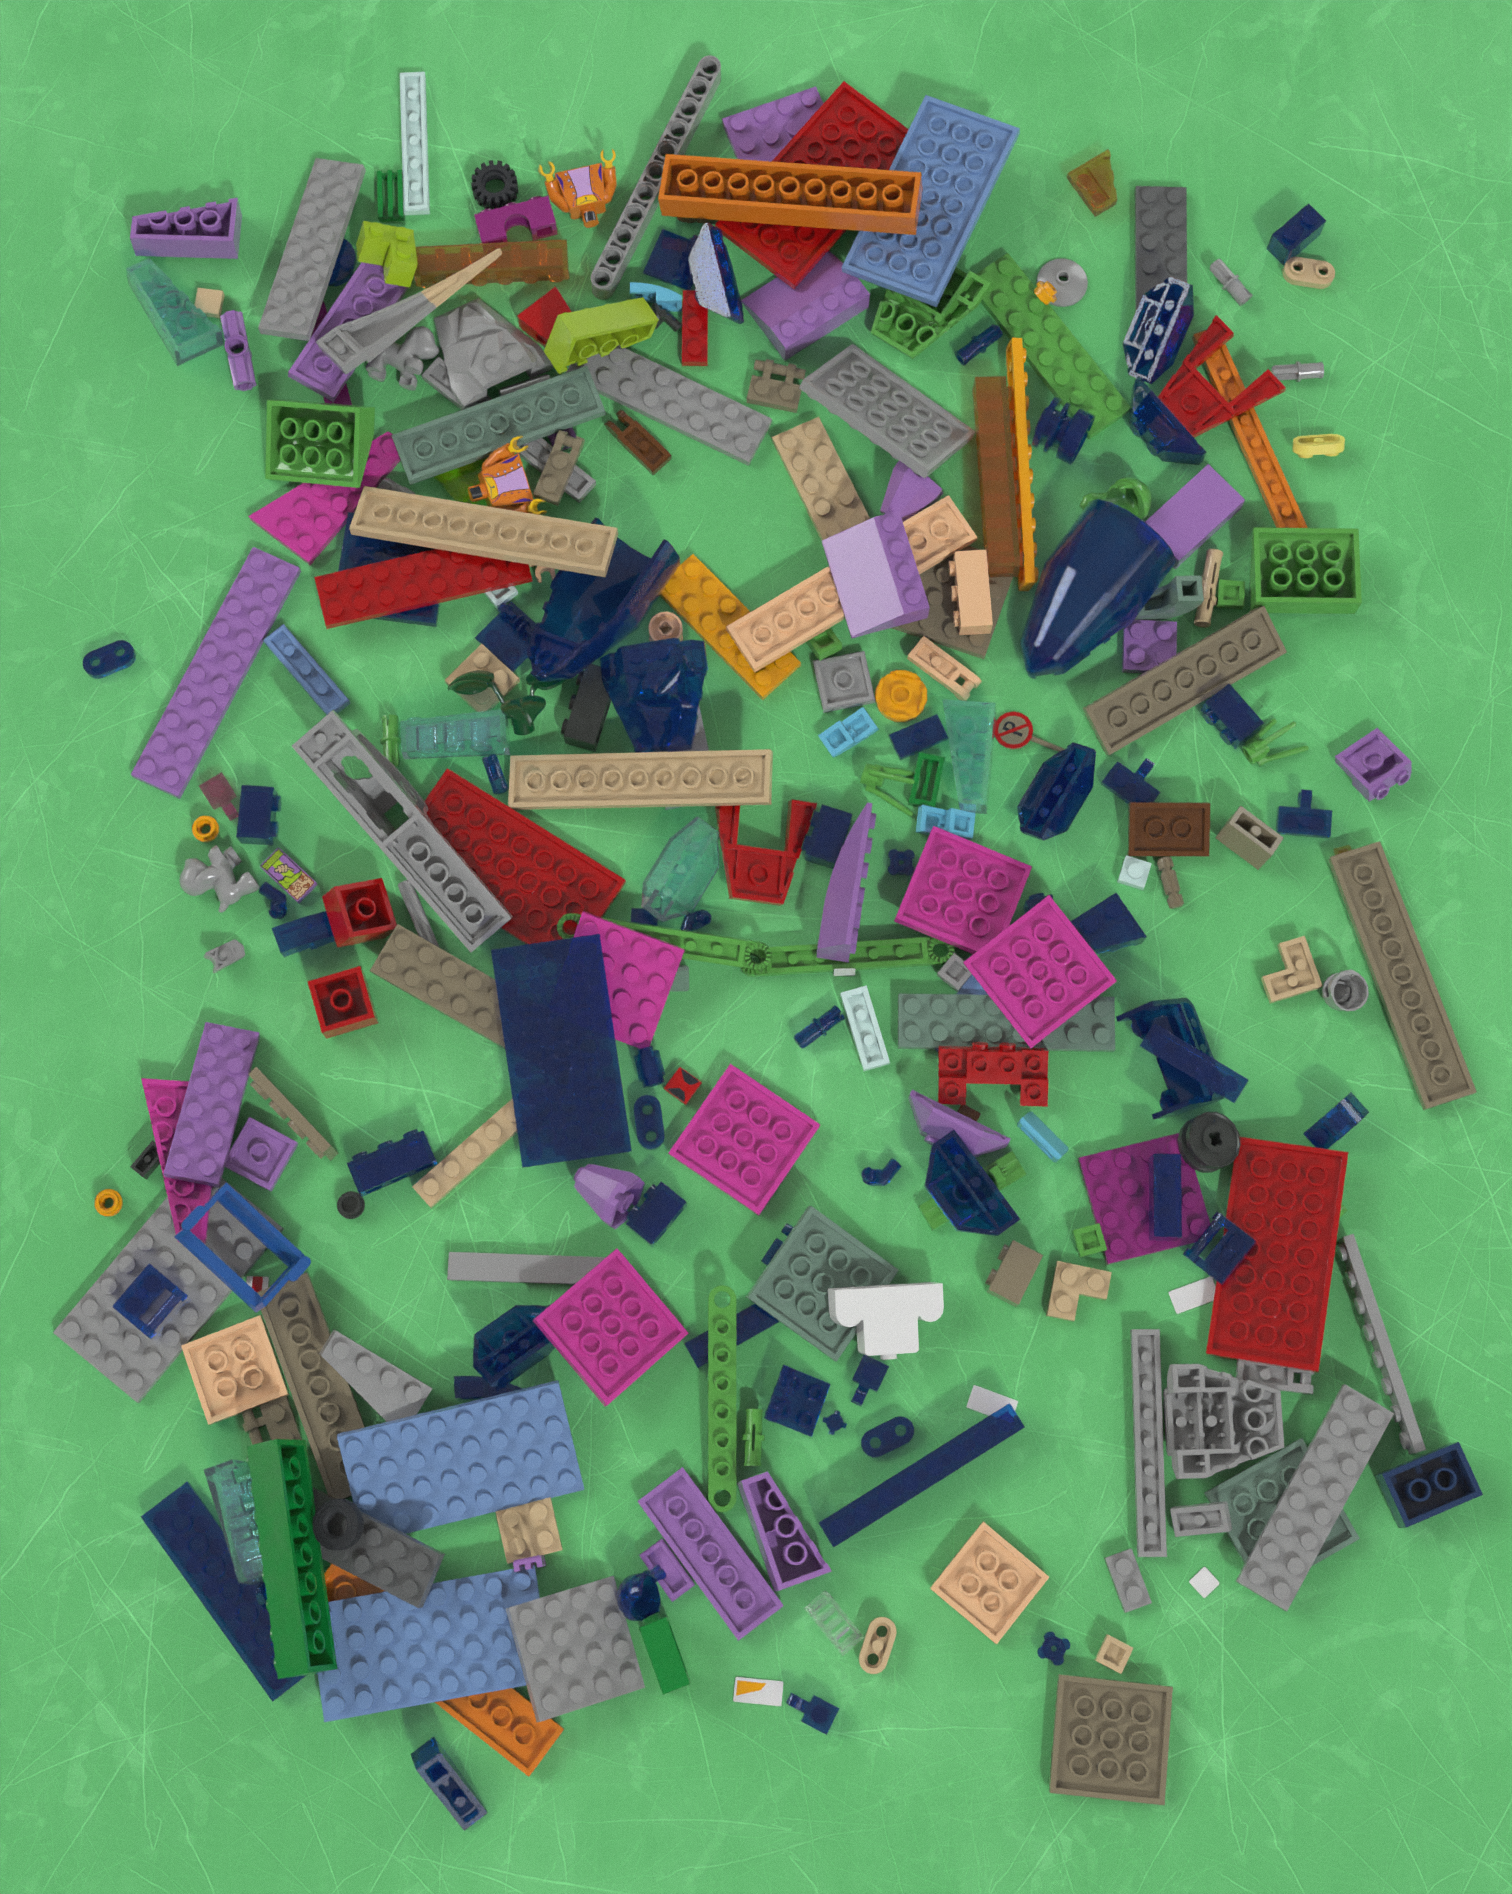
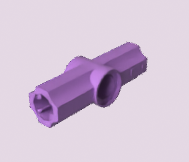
(240, 363)

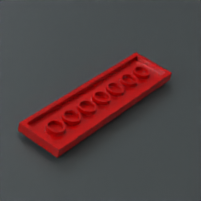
(412, 584)

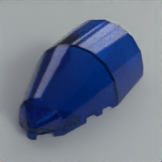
(1092, 587)
(597, 612)

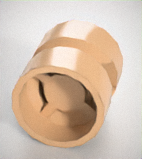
(665, 626)

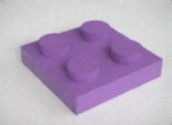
(1148, 644)
(260, 1154)

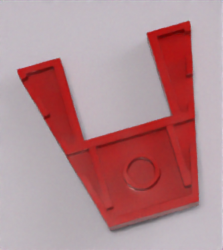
(1197, 402)
(758, 872)

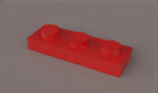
(694, 331)

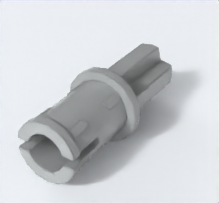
(1230, 282)
(1298, 371)

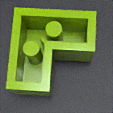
(390, 248)

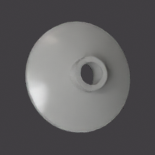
(1068, 291)

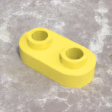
(1321, 444)

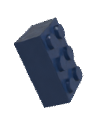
(1428, 1485)

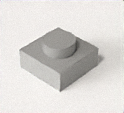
(954, 972)

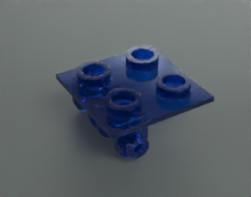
(670, 260)
(508, 635)
(797, 1400)

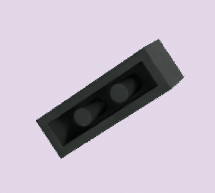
(588, 710)

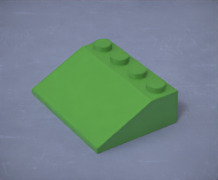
(318, 442)
(1305, 570)

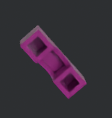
(533, 214)

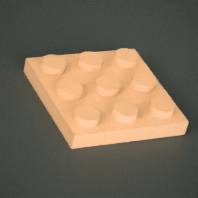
(235, 1370)
(989, 1582)

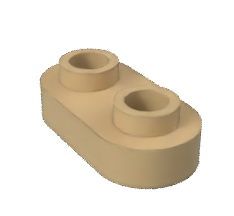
(1309, 274)
(878, 1645)

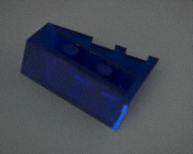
(1109, 926)

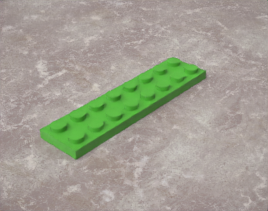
(1050, 345)

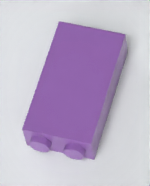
(1196, 513)

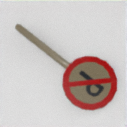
(1015, 731)

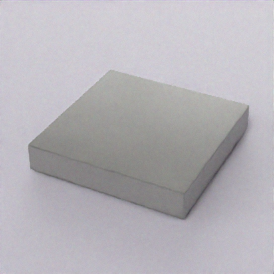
(843, 681)

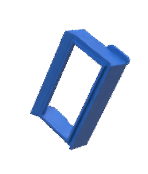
(261, 1229)

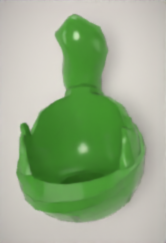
(1126, 493)

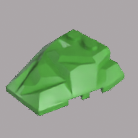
(915, 325)

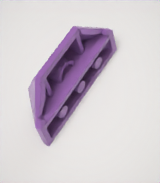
(938, 1120)

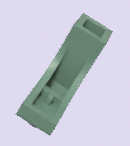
(1173, 599)

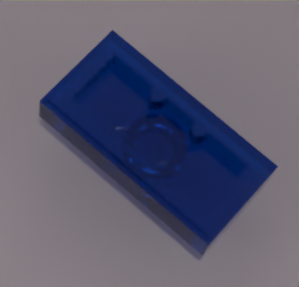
(918, 737)

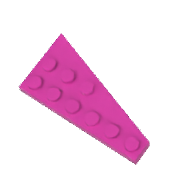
(315, 513)
(164, 1105)

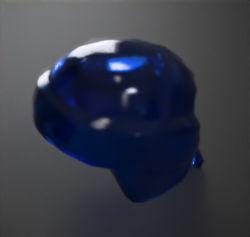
(639, 1594)

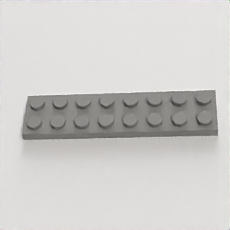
(312, 249)
(678, 403)
(1314, 1497)

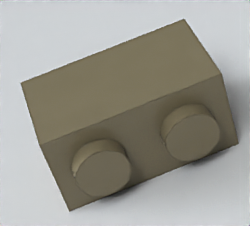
(1249, 837)
(1013, 1273)

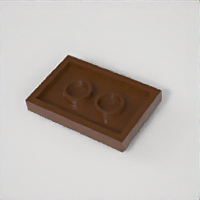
(1168, 828)

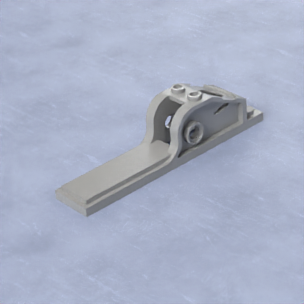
(416, 845)

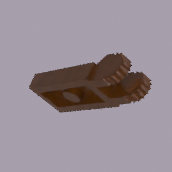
(639, 443)

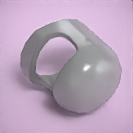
(1345, 982)

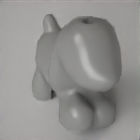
(405, 357)
(199, 877)

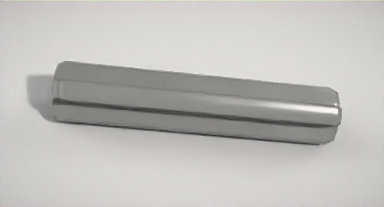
(416, 912)

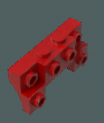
(993, 1066)

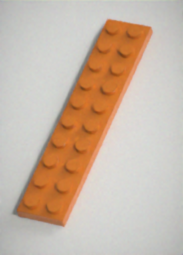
(497, 1717)

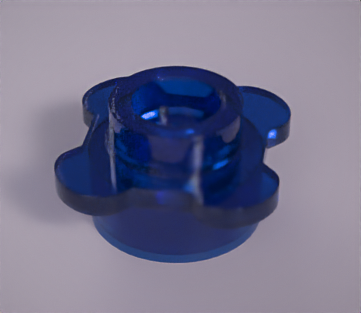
(896, 868)
(1055, 1656)

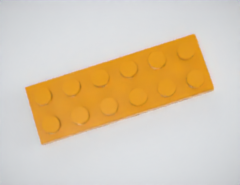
(708, 610)

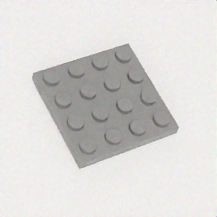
(574, 1649)

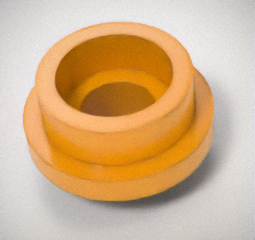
(1045, 292)
(203, 821)
(102, 1197)

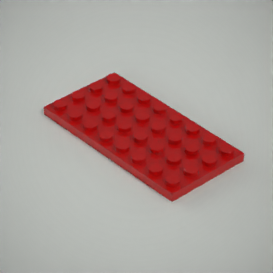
(842, 134)
(520, 861)
(1279, 1293)

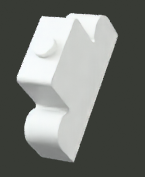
(886, 1314)

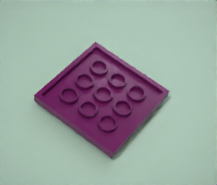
(1120, 1198)

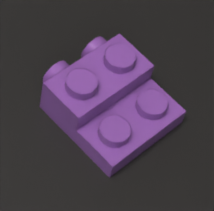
(1374, 765)

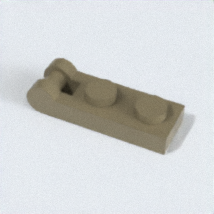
(558, 468)

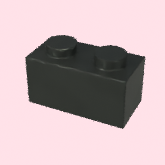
(147, 1161)

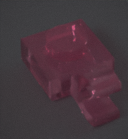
(219, 794)

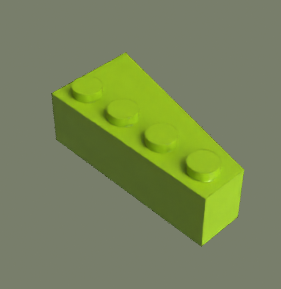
(598, 331)

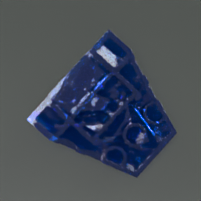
(657, 691)

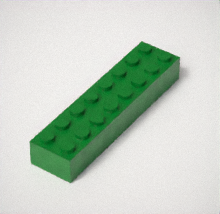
(291, 1558)

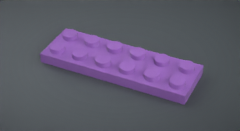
(361, 296)
(211, 1105)
(710, 1553)

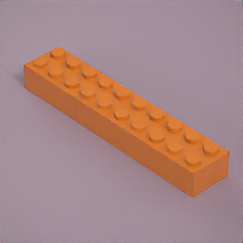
(790, 194)

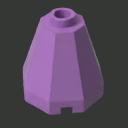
(909, 492)
(608, 1192)

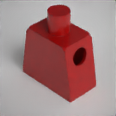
(541, 316)

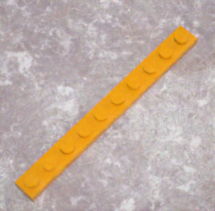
(1021, 428)

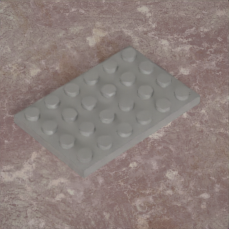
(887, 410)

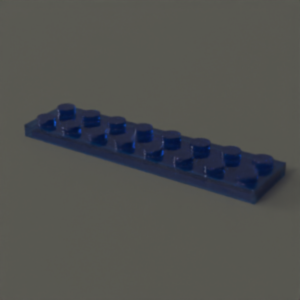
(202, 1556)

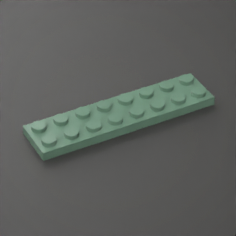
(491, 424)
(962, 1019)

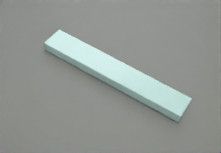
(414, 143)

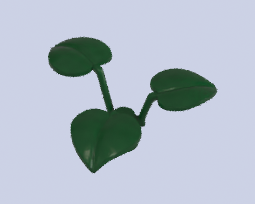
(520, 710)

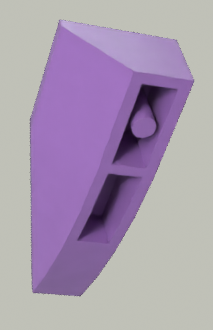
(844, 894)

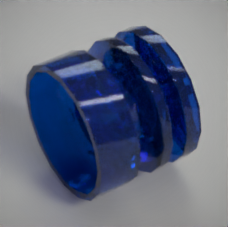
(1063, 430)

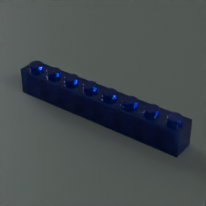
(921, 1475)

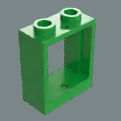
(664, 1653)

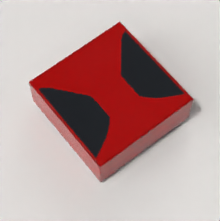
(682, 1086)

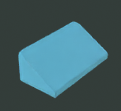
(1042, 1136)

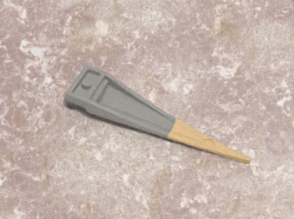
(372, 334)

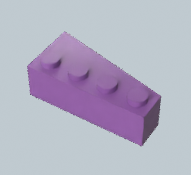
(189, 232)
(779, 1534)

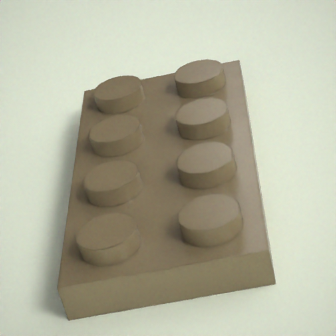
(285, 1109)

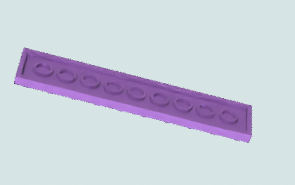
(216, 673)

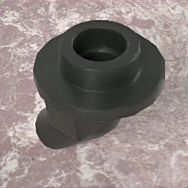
(665, 316)

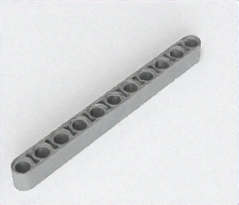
(649, 186)

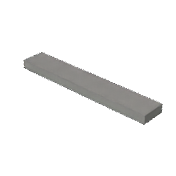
(519, 1268)

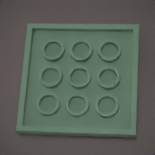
(804, 1267)
(1255, 1495)

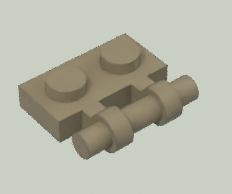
(775, 393)
(277, 1417)

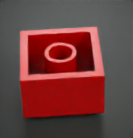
(359, 912)
(343, 1002)

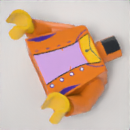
(582, 190)
(505, 482)

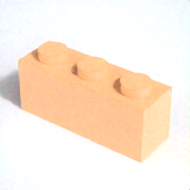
(971, 592)

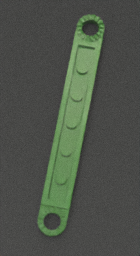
(697, 945)
(868, 955)
(722, 1398)

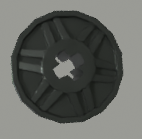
(1209, 1142)

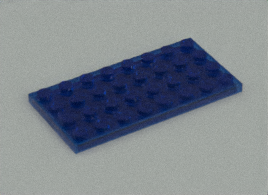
(561, 1050)

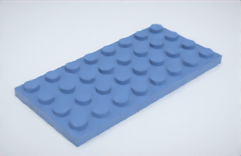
(959, 167)
(463, 1459)
(418, 1656)

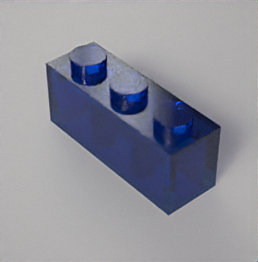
(392, 1162)
(1165, 1197)

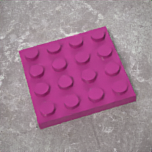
(962, 891)
(1039, 971)
(637, 975)
(744, 1139)
(610, 1327)

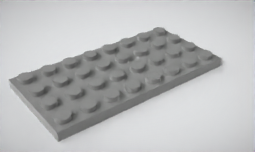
(116, 1344)

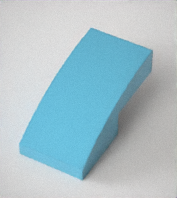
(662, 296)
(848, 733)
(951, 820)

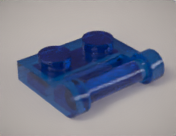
(1227, 1252)
(143, 1294)

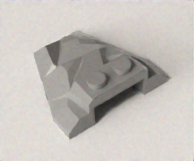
(484, 350)
(1217, 1420)

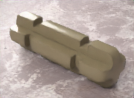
(1170, 882)

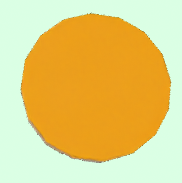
(901, 696)

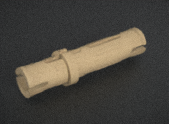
(1209, 584)

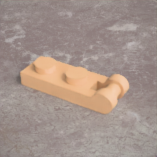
(943, 668)

